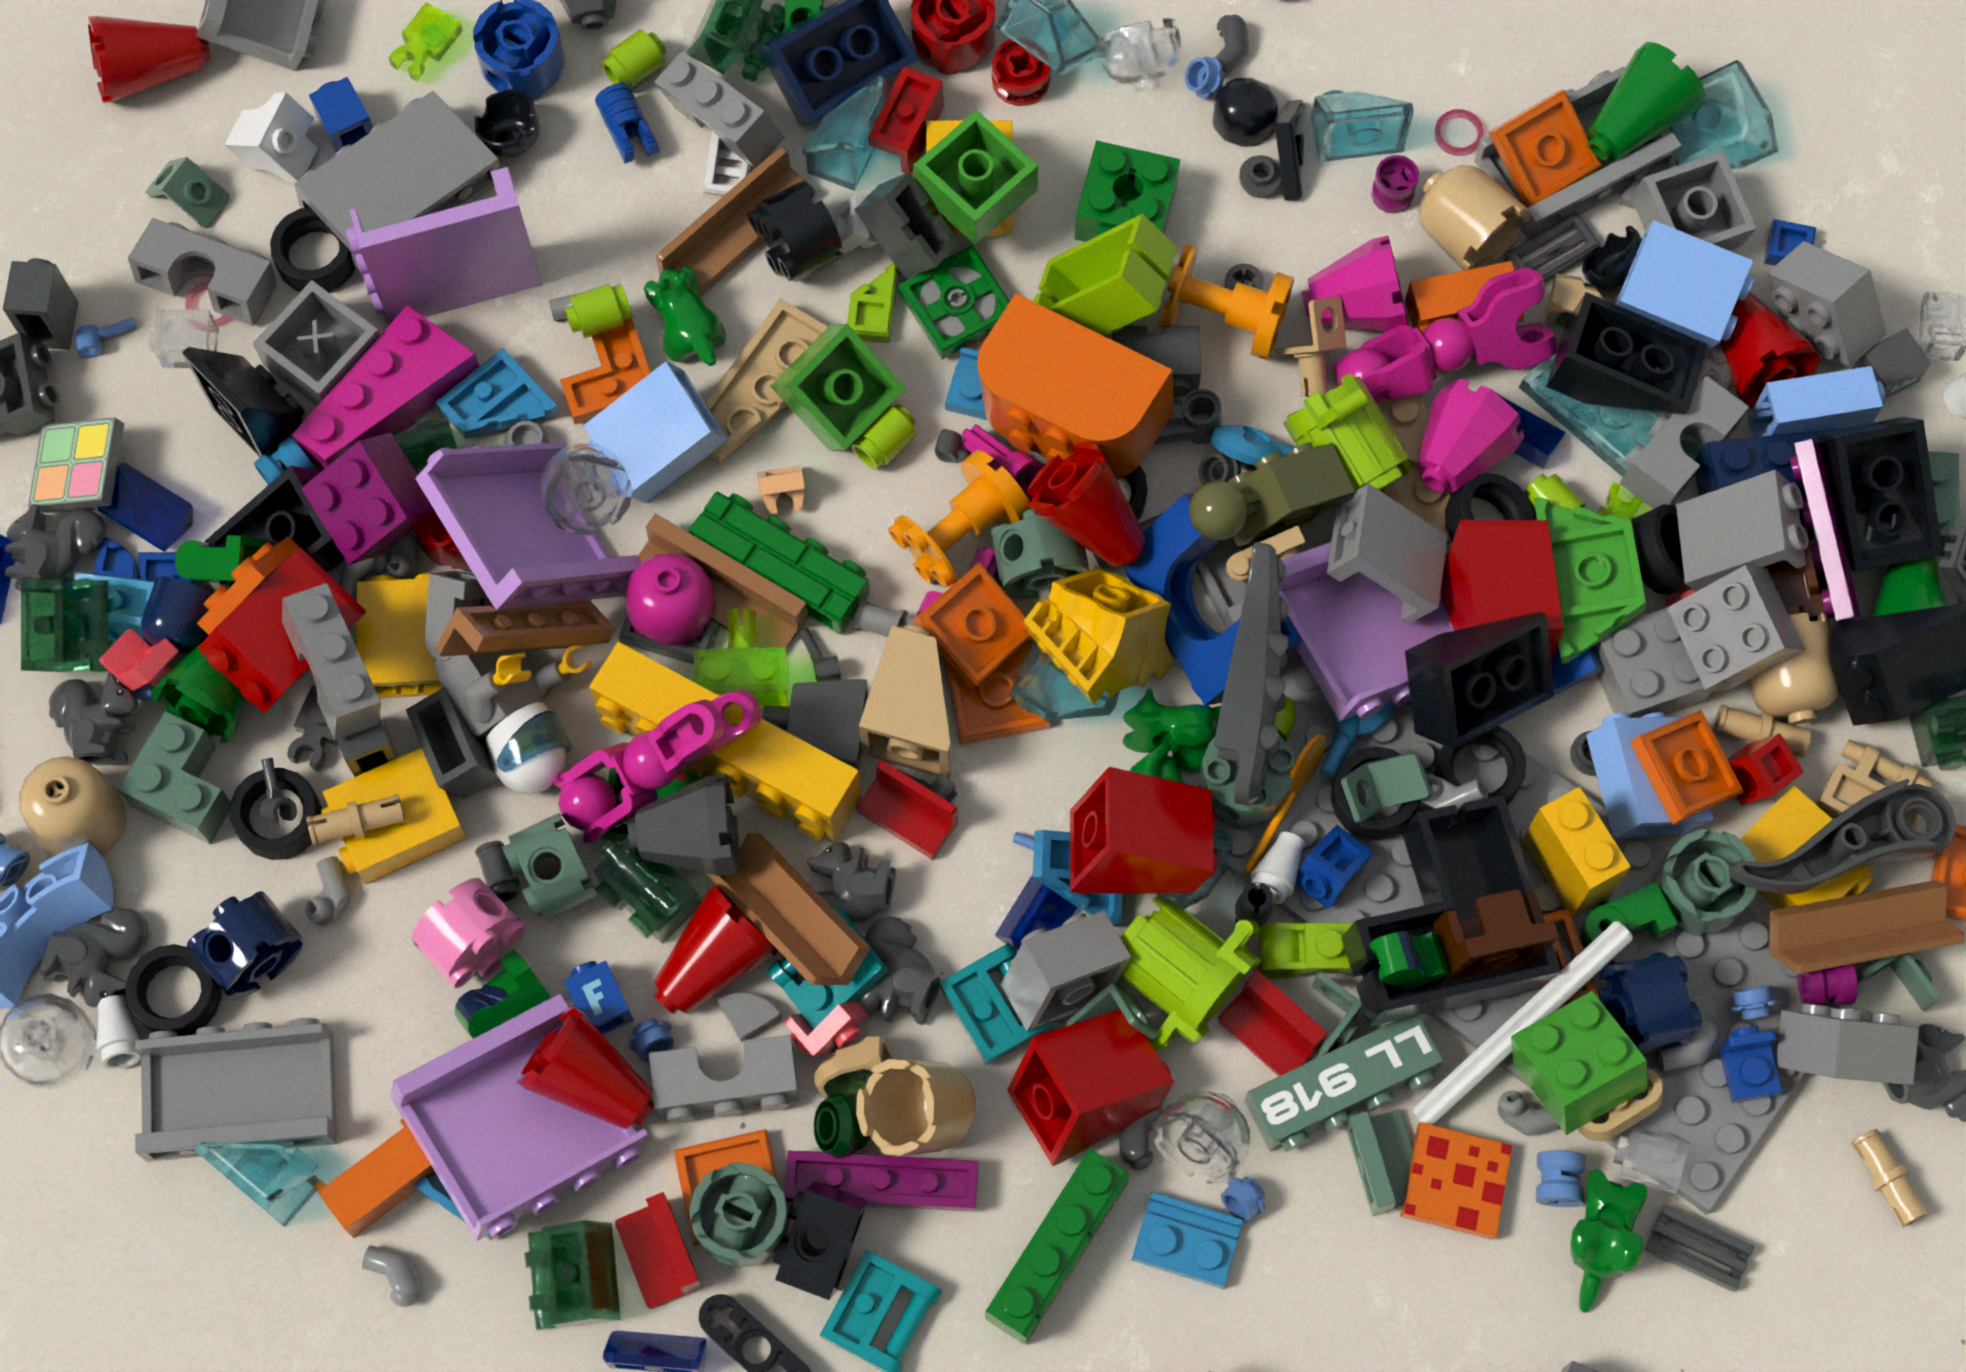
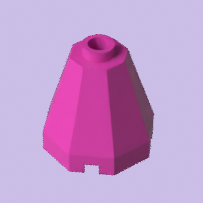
(1366, 285)
(1465, 436)

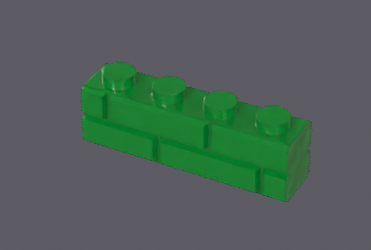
(795, 565)
(1057, 1246)

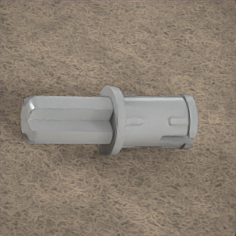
(880, 619)

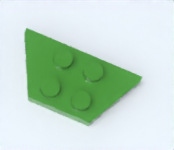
(1594, 574)

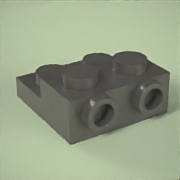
(24, 386)

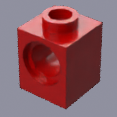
(1764, 768)

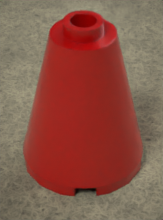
(142, 54)
(1765, 350)
(1088, 505)
(711, 954)
(587, 1073)

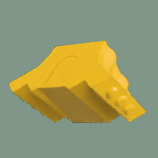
(1102, 632)

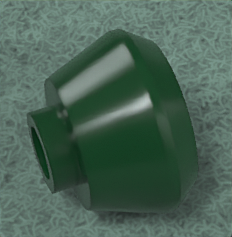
(838, 1127)

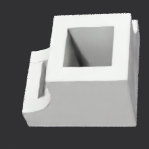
(274, 138)

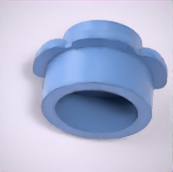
(1204, 76)
(1753, 1001)
(651, 1037)
(1243, 1198)

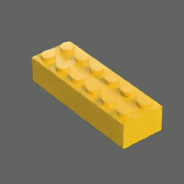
(765, 764)

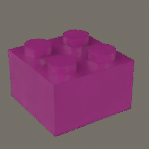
(368, 498)

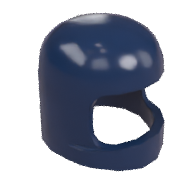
(174, 613)

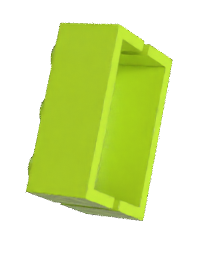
(1110, 277)

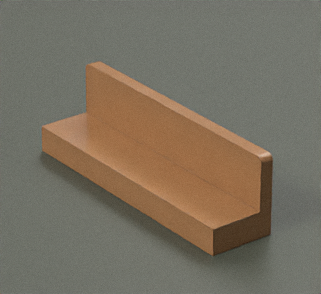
(723, 232)
(734, 585)
(523, 629)
(793, 915)
(1862, 927)

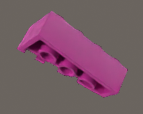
(386, 387)

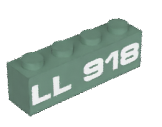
(1343, 1082)

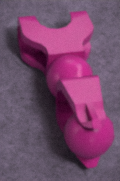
(1406, 361)
(649, 762)

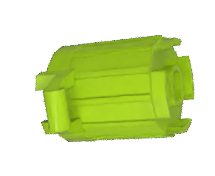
(1356, 429)
(1185, 968)

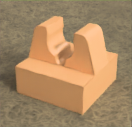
(781, 480)

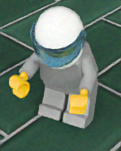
(501, 692)

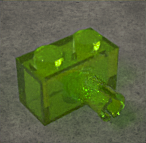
(743, 666)

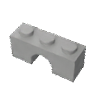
(715, 103)
(172, 254)
(1662, 468)
(338, 671)
(764, 1080)

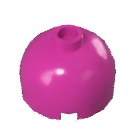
(669, 599)

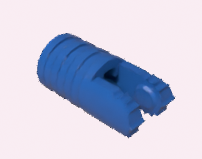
(625, 120)

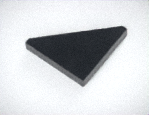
(1290, 148)

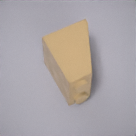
(907, 707)

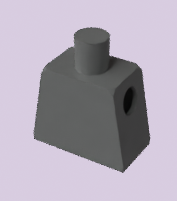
(825, 716)

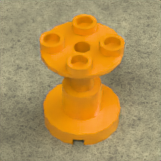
(1243, 307)
(985, 499)

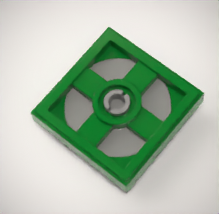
(955, 301)

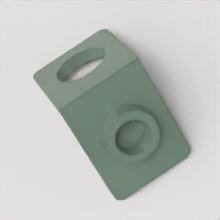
(190, 190)
(1386, 784)
(1911, 973)
(1113, 999)
(1343, 1000)

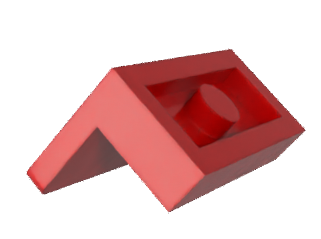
(903, 119)
(908, 810)
(1272, 1025)
(657, 1253)

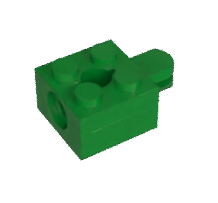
(1124, 185)

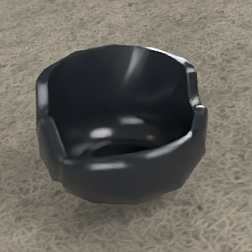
(1245, 111)
(508, 123)
(1610, 264)

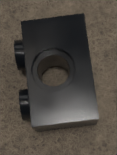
(839, 1218)

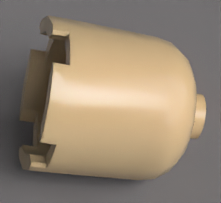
(1471, 216)
(1802, 682)
(80, 813)
(915, 1106)

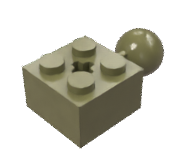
(1273, 497)

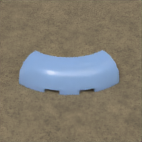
(65, 893)

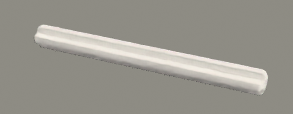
(1542, 1004)

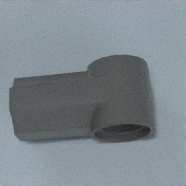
(1183, 425)

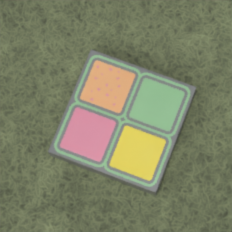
(76, 464)

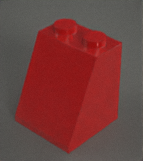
(1501, 574)
(252, 641)
(1141, 836)
(1087, 1083)

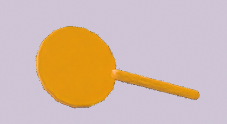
(1301, 772)

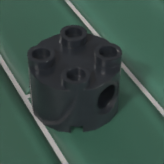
(797, 232)

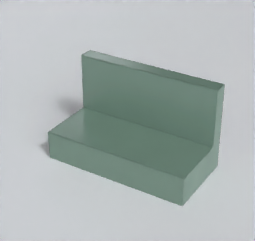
(1382, 1157)

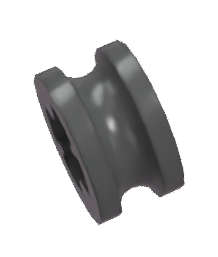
(1242, 272)

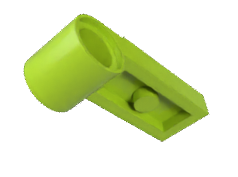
(1302, 948)

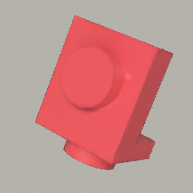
(136, 662)
(835, 1031)

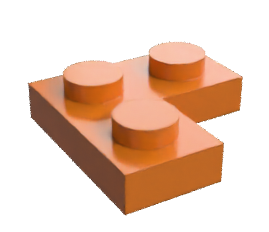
(621, 369)
(248, 577)

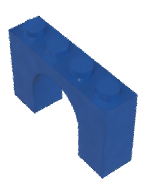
(1168, 570)

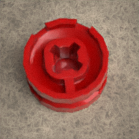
(1019, 74)

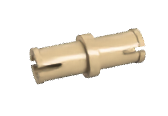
(1757, 727)
(355, 819)
(1889, 1178)

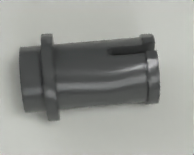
(497, 870)

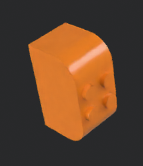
(1066, 385)

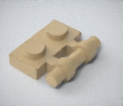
(1284, 544)
(1851, 785)

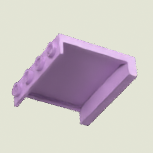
(447, 255)
(506, 536)
(1353, 634)
(496, 1141)

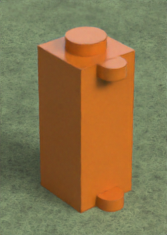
(1445, 294)
(376, 1182)

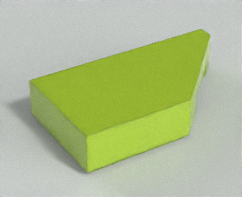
(873, 307)

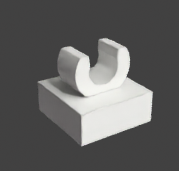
(851, 227)

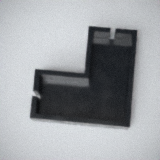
(1452, 869)

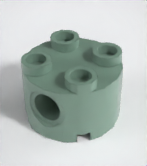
(1034, 556)
(1221, 778)
(541, 841)
(1699, 882)
(739, 1215)

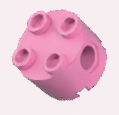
(467, 932)

